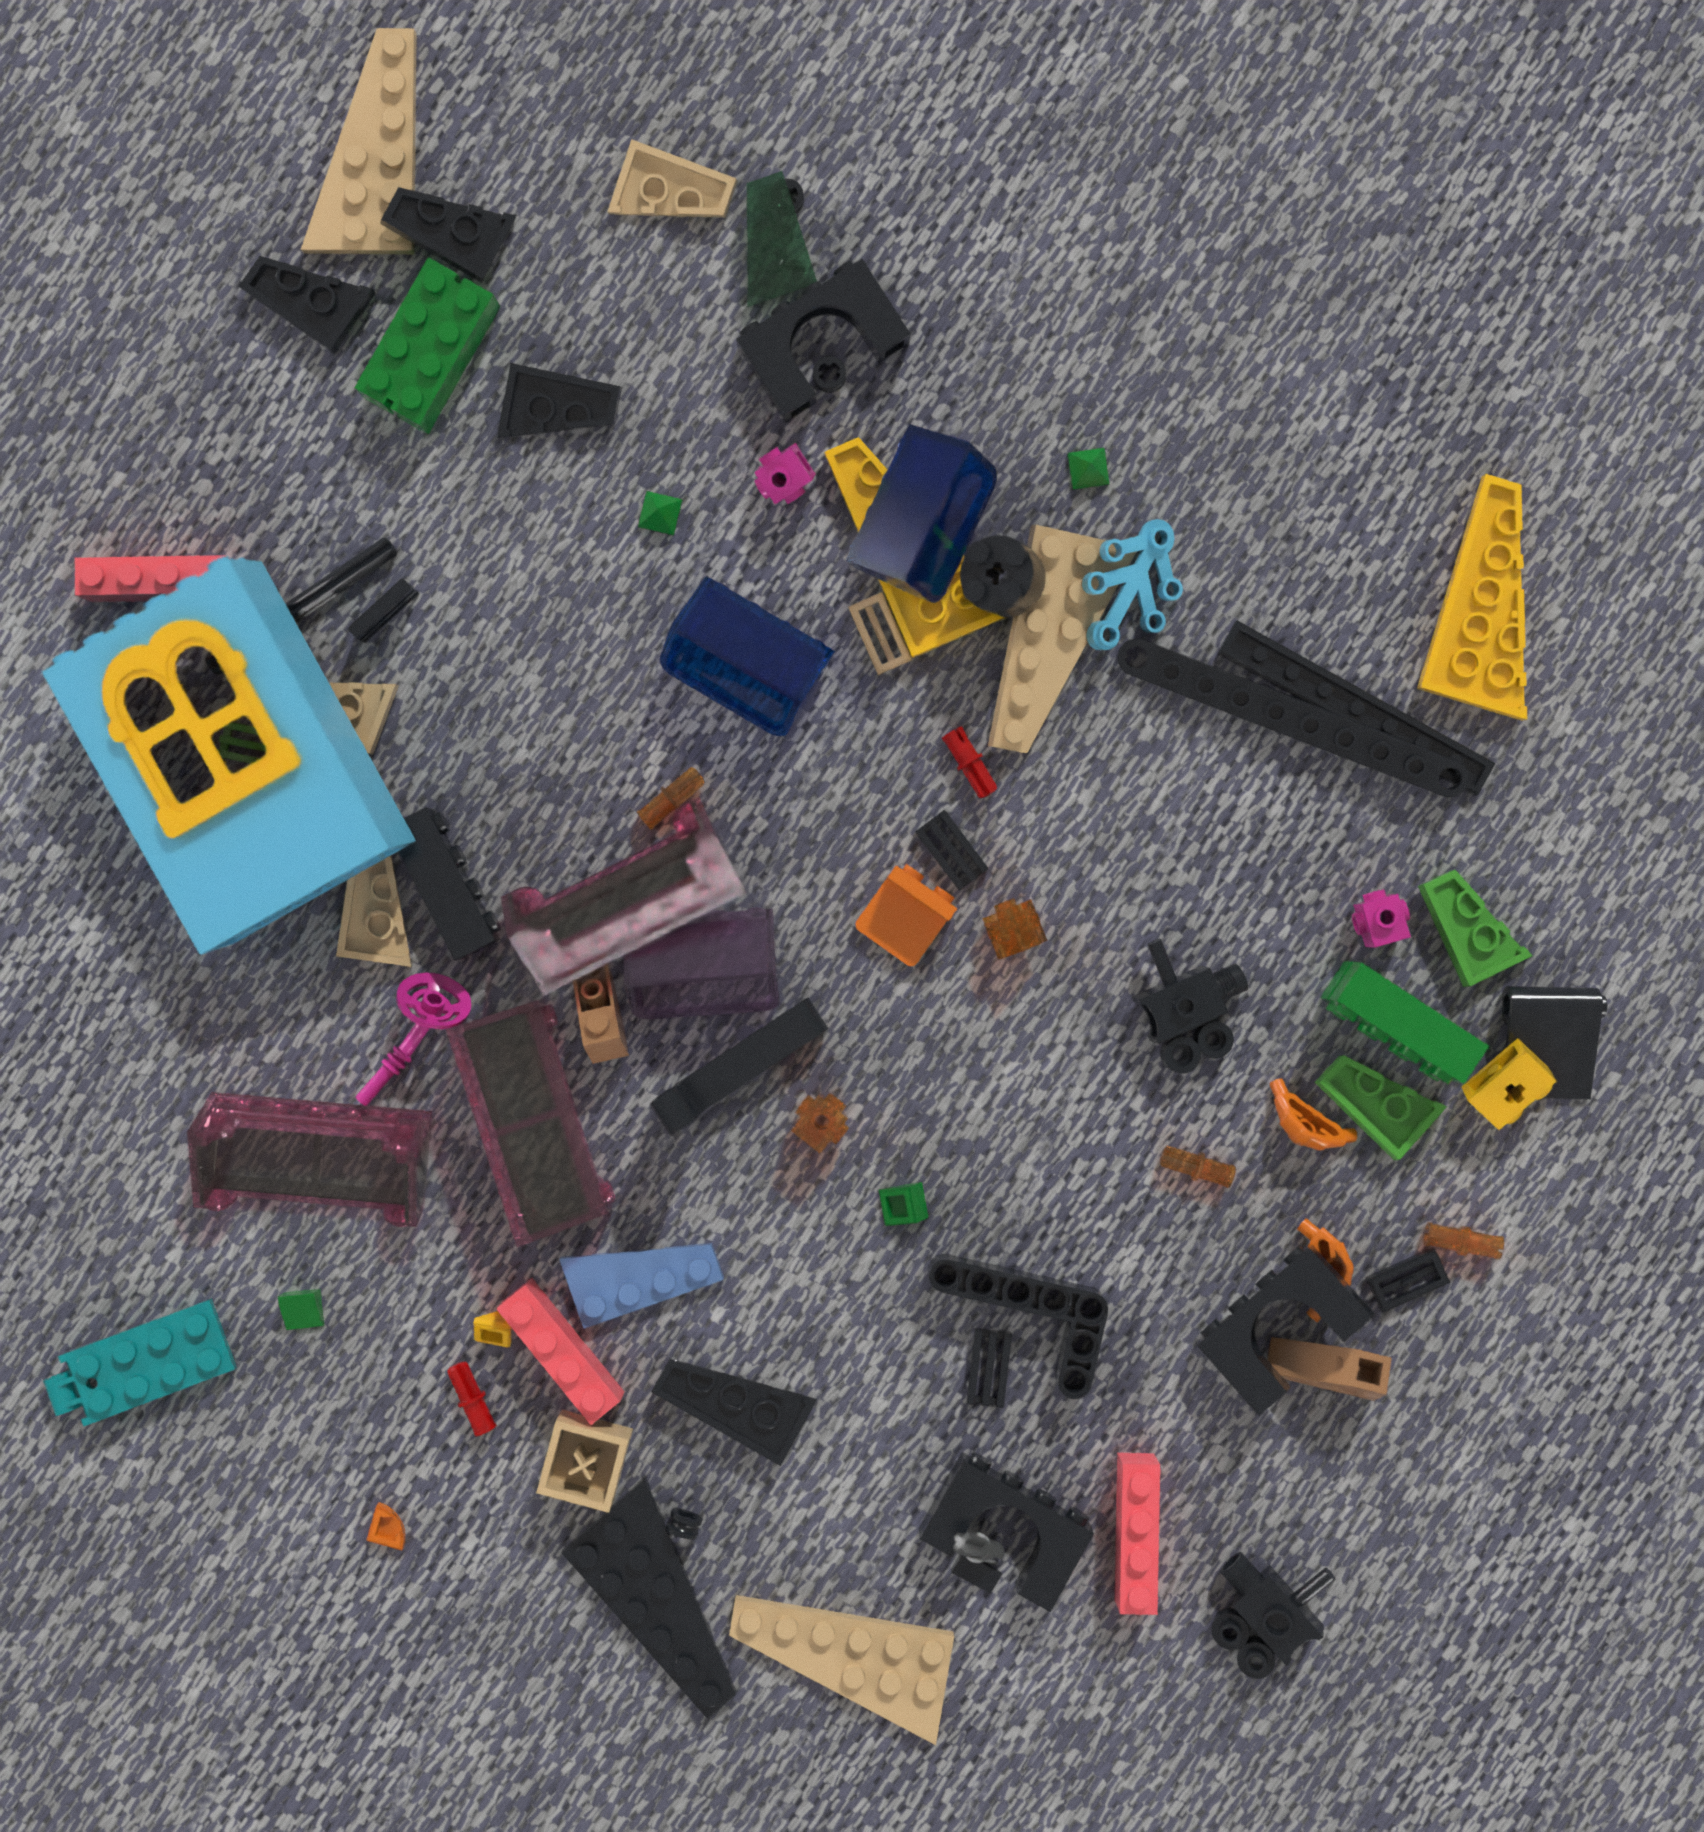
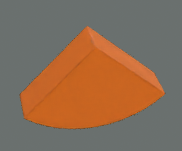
(386, 1528)

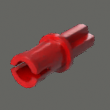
(970, 762)
(471, 1398)

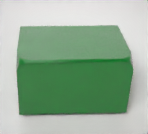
(903, 1204)
(301, 1309)

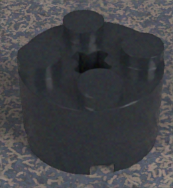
(988, 560)

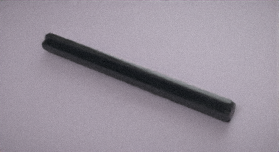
(331, 585)

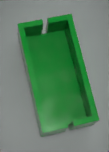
(428, 345)
(1404, 1022)

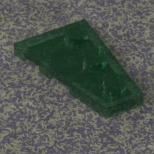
(776, 247)

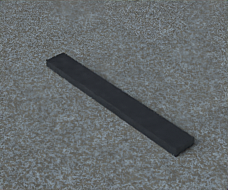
(1324, 689)

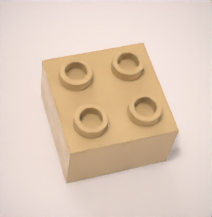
(584, 1461)

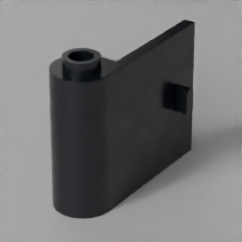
(1560, 1029)

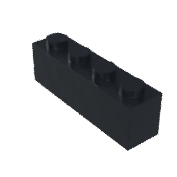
(446, 887)

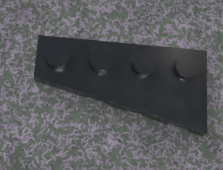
(741, 1408)

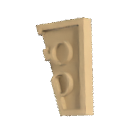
(669, 186)
(366, 708)
(373, 918)

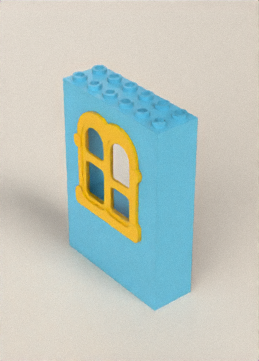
(260, 835)

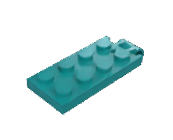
(142, 1364)

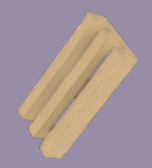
(867, 605)

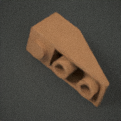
(600, 1016)
(1331, 1367)

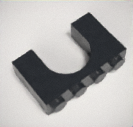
(848, 295)
(1234, 1345)
(977, 1487)

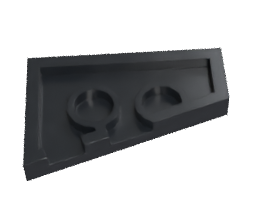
(451, 231)
(310, 302)
(554, 402)

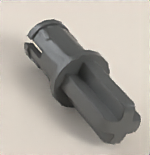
(978, 1548)

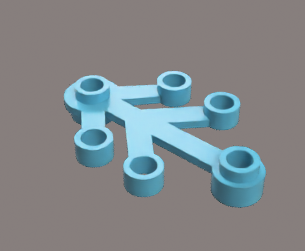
(1135, 581)

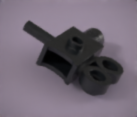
(1187, 1004)
(1271, 1610)

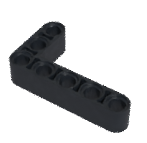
(737, 1066)
(1033, 1302)

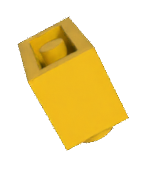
(1490, 1091)

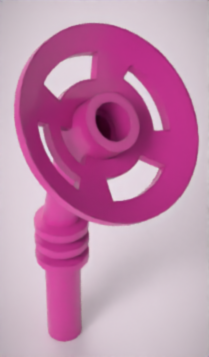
(430, 1014)

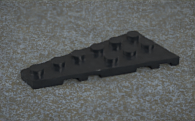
(644, 1582)

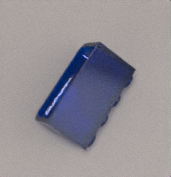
(924, 513)
(744, 657)

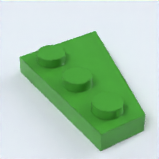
(1470, 933)
(1380, 1107)

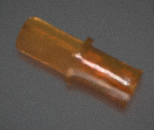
(671, 797)
(1197, 1166)

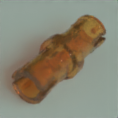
(1463, 1240)

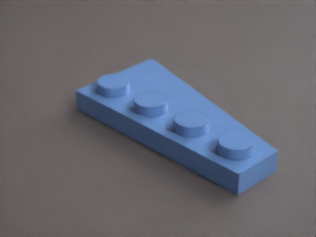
(631, 1280)

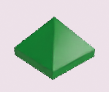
(1088, 468)
(660, 513)

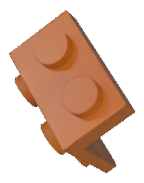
(906, 915)

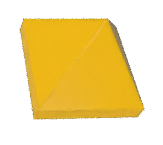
(492, 1330)

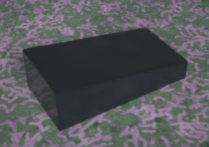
(979, 1574)

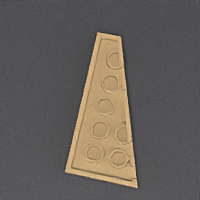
(371, 155)
(1050, 634)
(871, 1661)

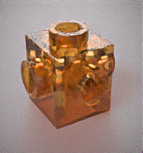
(1014, 928)
(820, 1135)

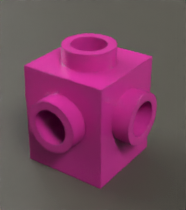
(790, 463)
(1393, 923)

